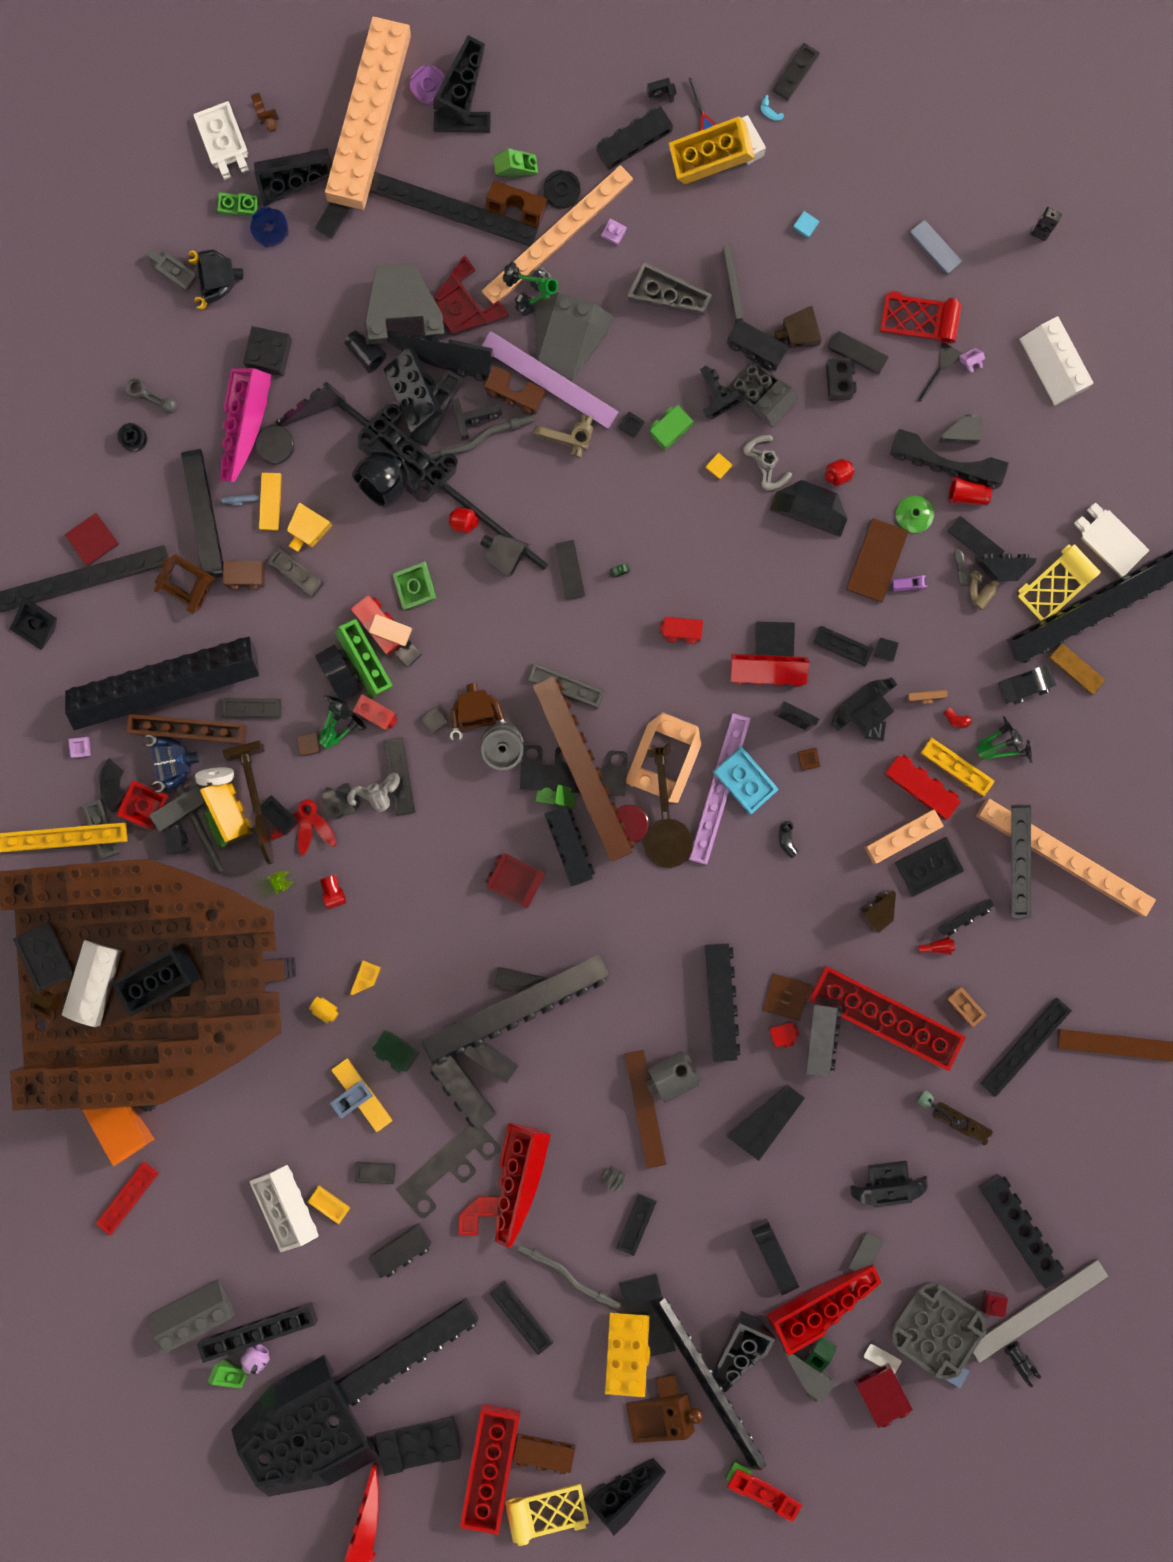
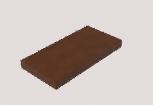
(877, 560)

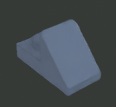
(351, 1099)

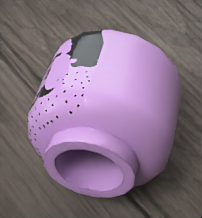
(255, 1359)

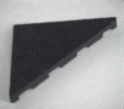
(319, 401)

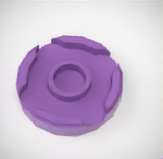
(426, 83)

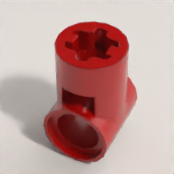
(333, 895)

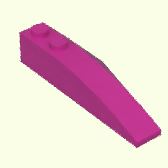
(245, 409)

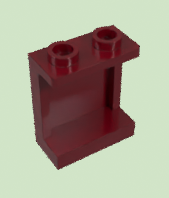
(515, 879)
(883, 1396)

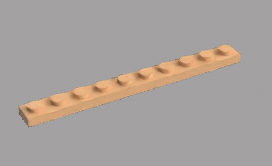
(561, 231)

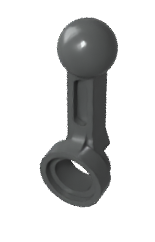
(168, 405)

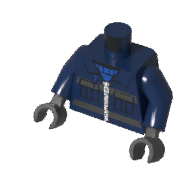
(170, 762)

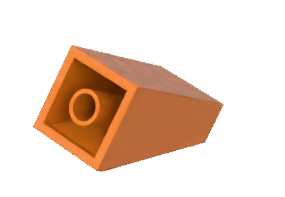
(119, 1131)

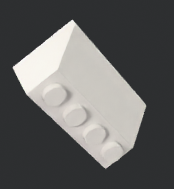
(1056, 361)
(91, 983)
(284, 1208)

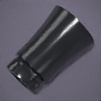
(368, 355)

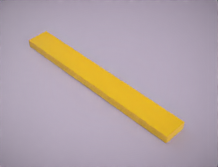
(63, 837)

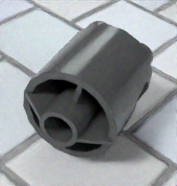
(665, 1077)

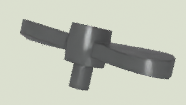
(961, 567)

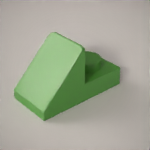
(560, 798)
(227, 1374)

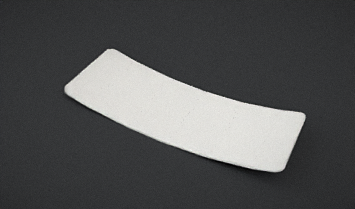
(881, 1357)

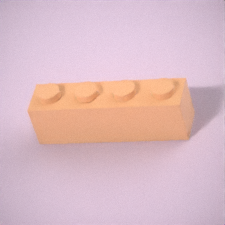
(903, 836)

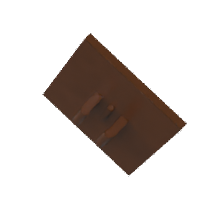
(786, 997)

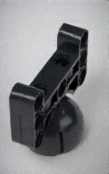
(390, 470)

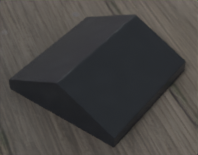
(33, 624)

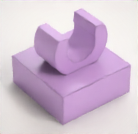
(614, 232)
(972, 357)

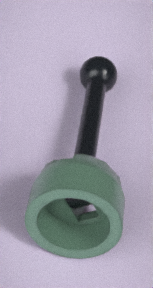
(927, 1100)

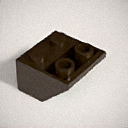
(880, 912)

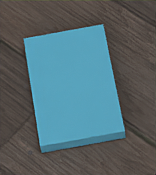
(745, 780)

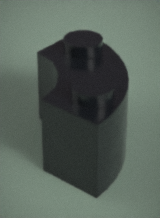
(338, 673)
(1027, 684)

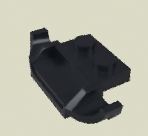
(865, 707)
(889, 1185)

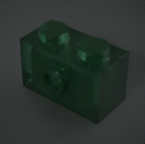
(396, 1051)

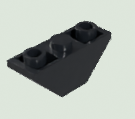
(1005, 567)

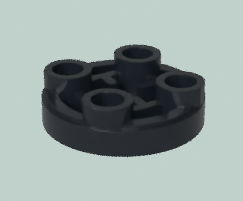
(274, 444)

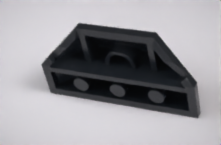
(811, 506)

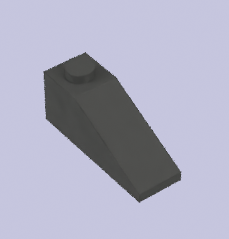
(816, 1384)

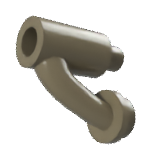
(987, 593)

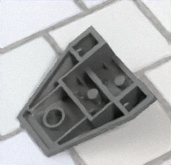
(568, 332)

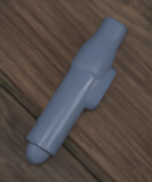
(239, 500)

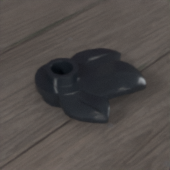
(339, 798)

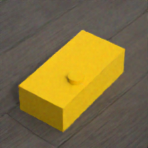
(711, 150)

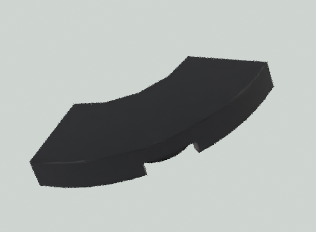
(110, 785)

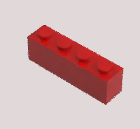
(769, 669)
(922, 787)

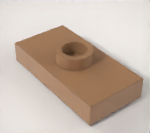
(926, 697)
(966, 1007)

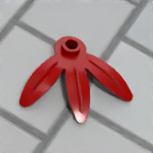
(305, 831)

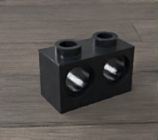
(835, 379)

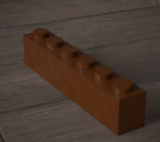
(187, 729)

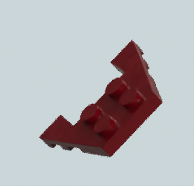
(457, 305)

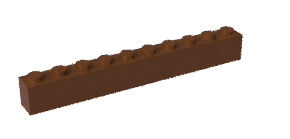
(583, 771)

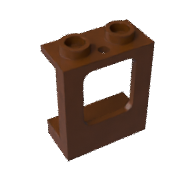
(200, 589)

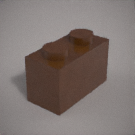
(244, 574)

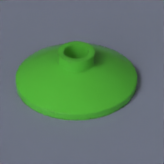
(913, 523)

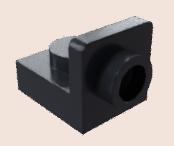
(659, 88)

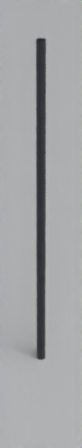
(456, 495)

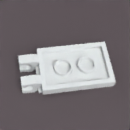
(222, 138)
(1111, 540)

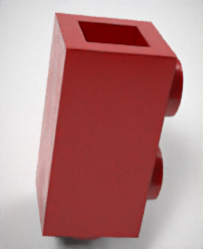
(681, 629)
(375, 713)

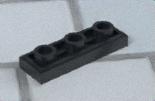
(966, 918)

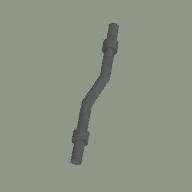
(514, 423)
(600, 1297)

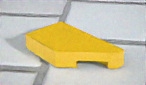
(366, 977)

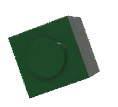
(820, 1354)

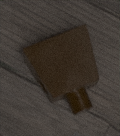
(800, 329)

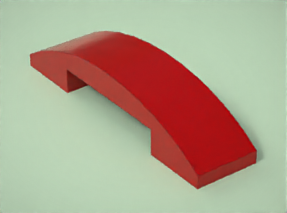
(765, 1493)

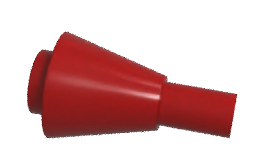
(942, 946)

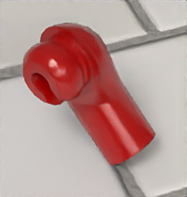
(957, 721)

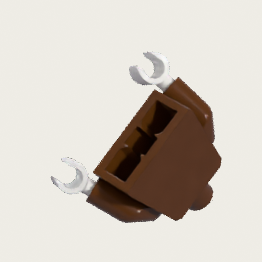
(474, 710)

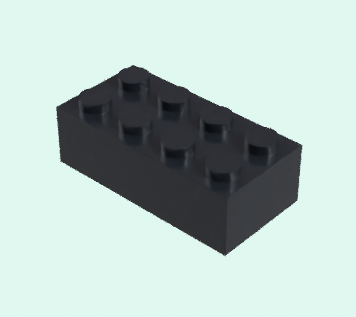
(156, 980)

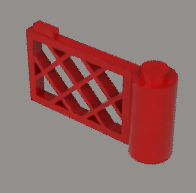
(946, 321)

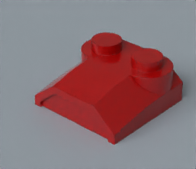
(140, 803)

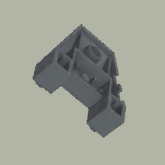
(400, 296)

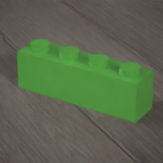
(363, 659)

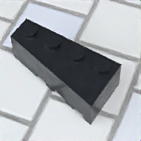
(460, 83)
(763, 1126)

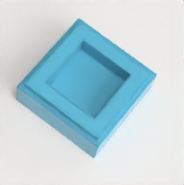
(806, 224)

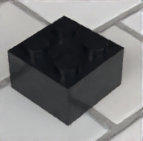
(267, 351)

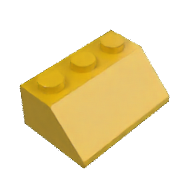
(227, 812)

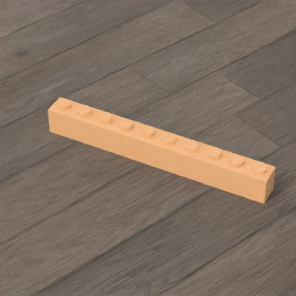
(1071, 861)

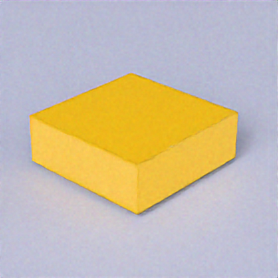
(719, 466)

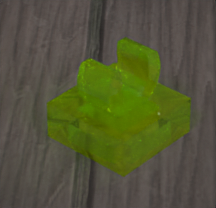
(279, 882)

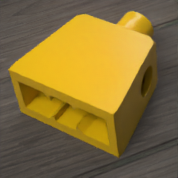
(306, 527)

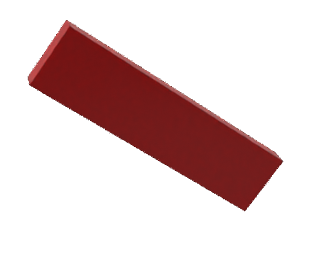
(127, 1198)

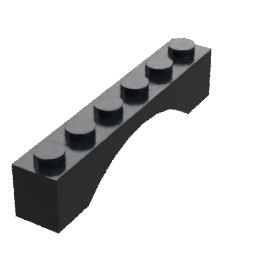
(910, 447)

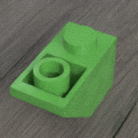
(515, 163)

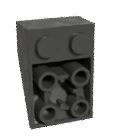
(764, 393)

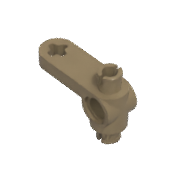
(582, 427)

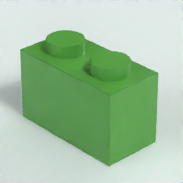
(670, 427)

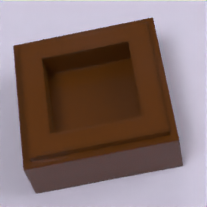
(308, 744)
(808, 759)
(667, 1385)

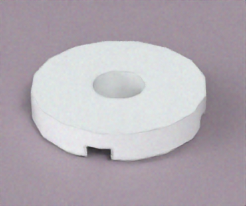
(215, 776)

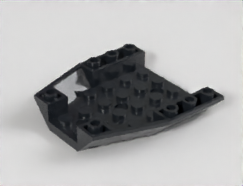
(301, 1407)

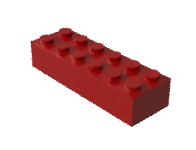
(490, 1469)

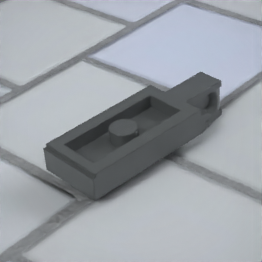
(172, 269)

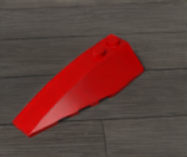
(522, 1168)
(816, 1310)
(366, 1525)

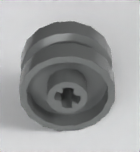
(502, 735)

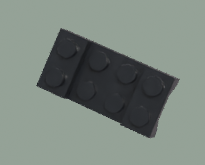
(418, 1445)

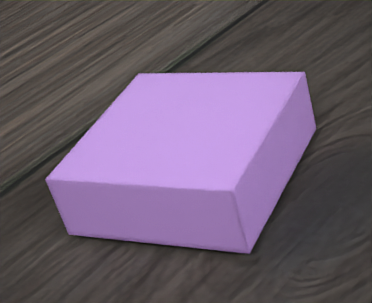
(79, 747)

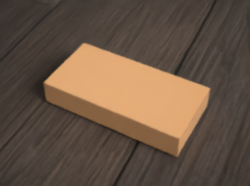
(390, 630)

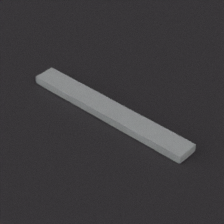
(1040, 1309)

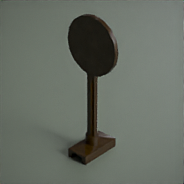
(244, 753)
(667, 840)

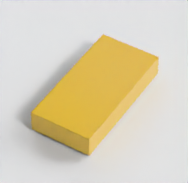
(328, 1204)

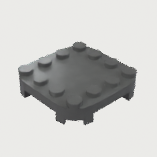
(938, 1330)

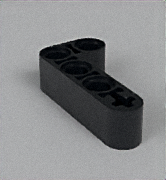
(774, 1256)

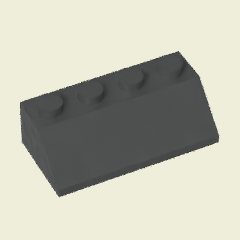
(191, 1316)

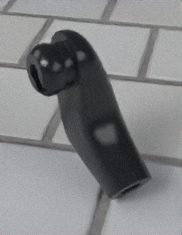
(785, 838)

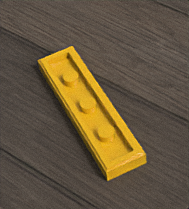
(957, 767)
(372, 1107)

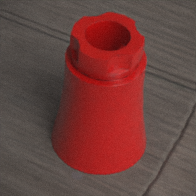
(969, 492)

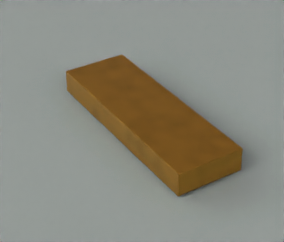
(1077, 669)

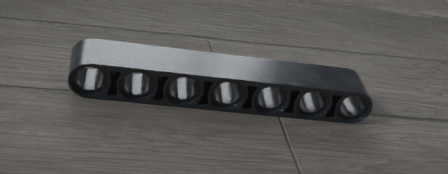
(202, 512)

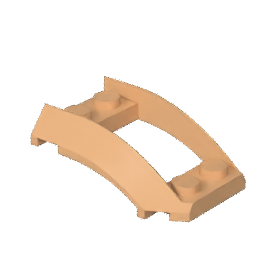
(673, 728)

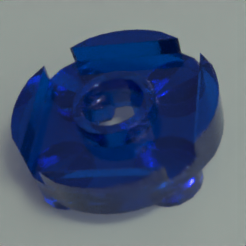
(271, 216)

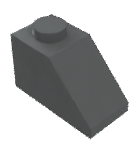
(964, 431)

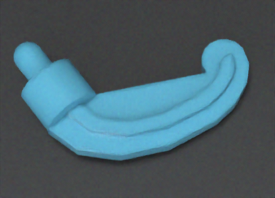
(768, 112)

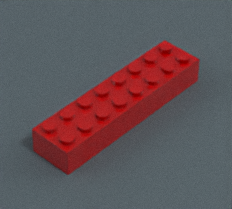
(889, 1018)

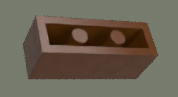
(544, 1453)

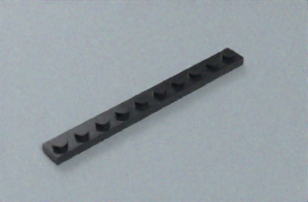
(453, 209)
(83, 578)
(711, 1388)

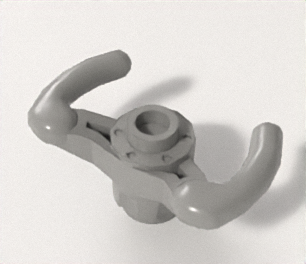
(766, 462)
(376, 793)

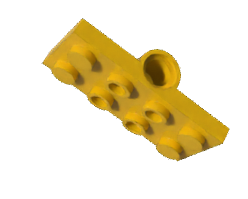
(627, 1354)

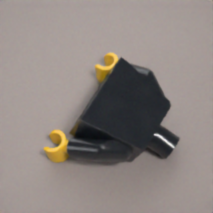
(215, 275)

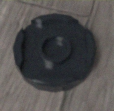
(562, 189)

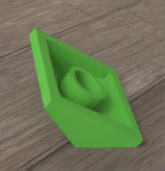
(414, 586)

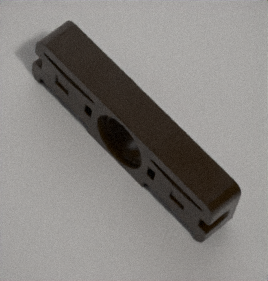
(973, 1129)

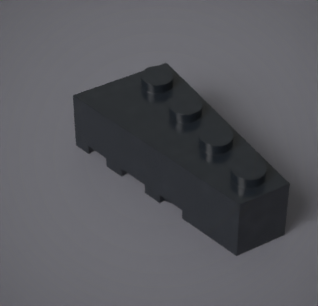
(568, 845)

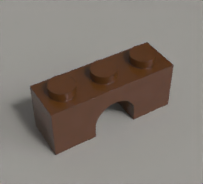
(505, 196)
(528, 399)

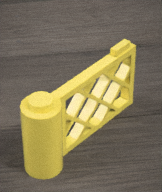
(1076, 564)
(521, 1520)

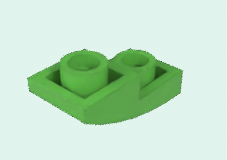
(237, 204)

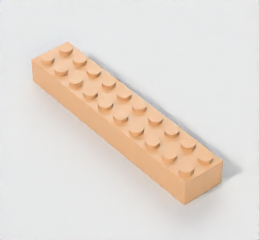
(368, 113)

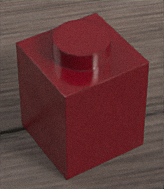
(994, 1303)

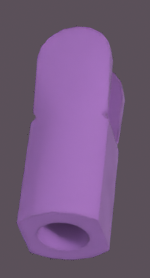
(905, 584)

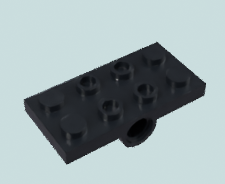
(412, 390)

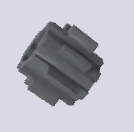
(613, 1178)

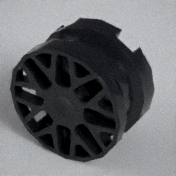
(132, 437)

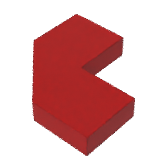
(479, 1207)

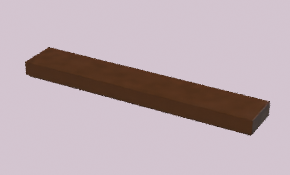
(1115, 1045)
(645, 1109)

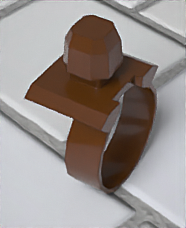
(265, 117)

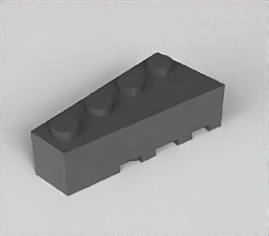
(667, 291)

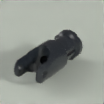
(1021, 1362)

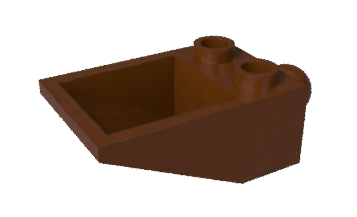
(663, 1418)

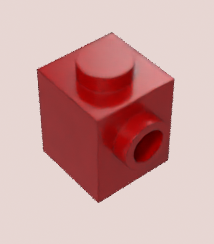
(784, 1034)

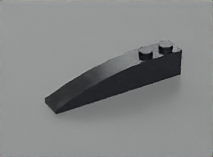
(455, 355)

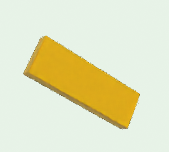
(270, 501)

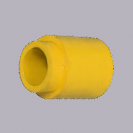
(324, 1010)

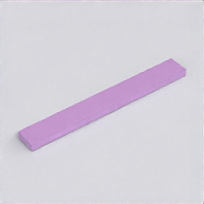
(550, 380)
(717, 793)

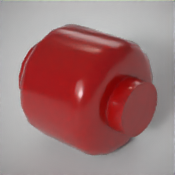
(839, 472)
(463, 520)

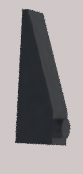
(743, 1349)
(621, 1498)

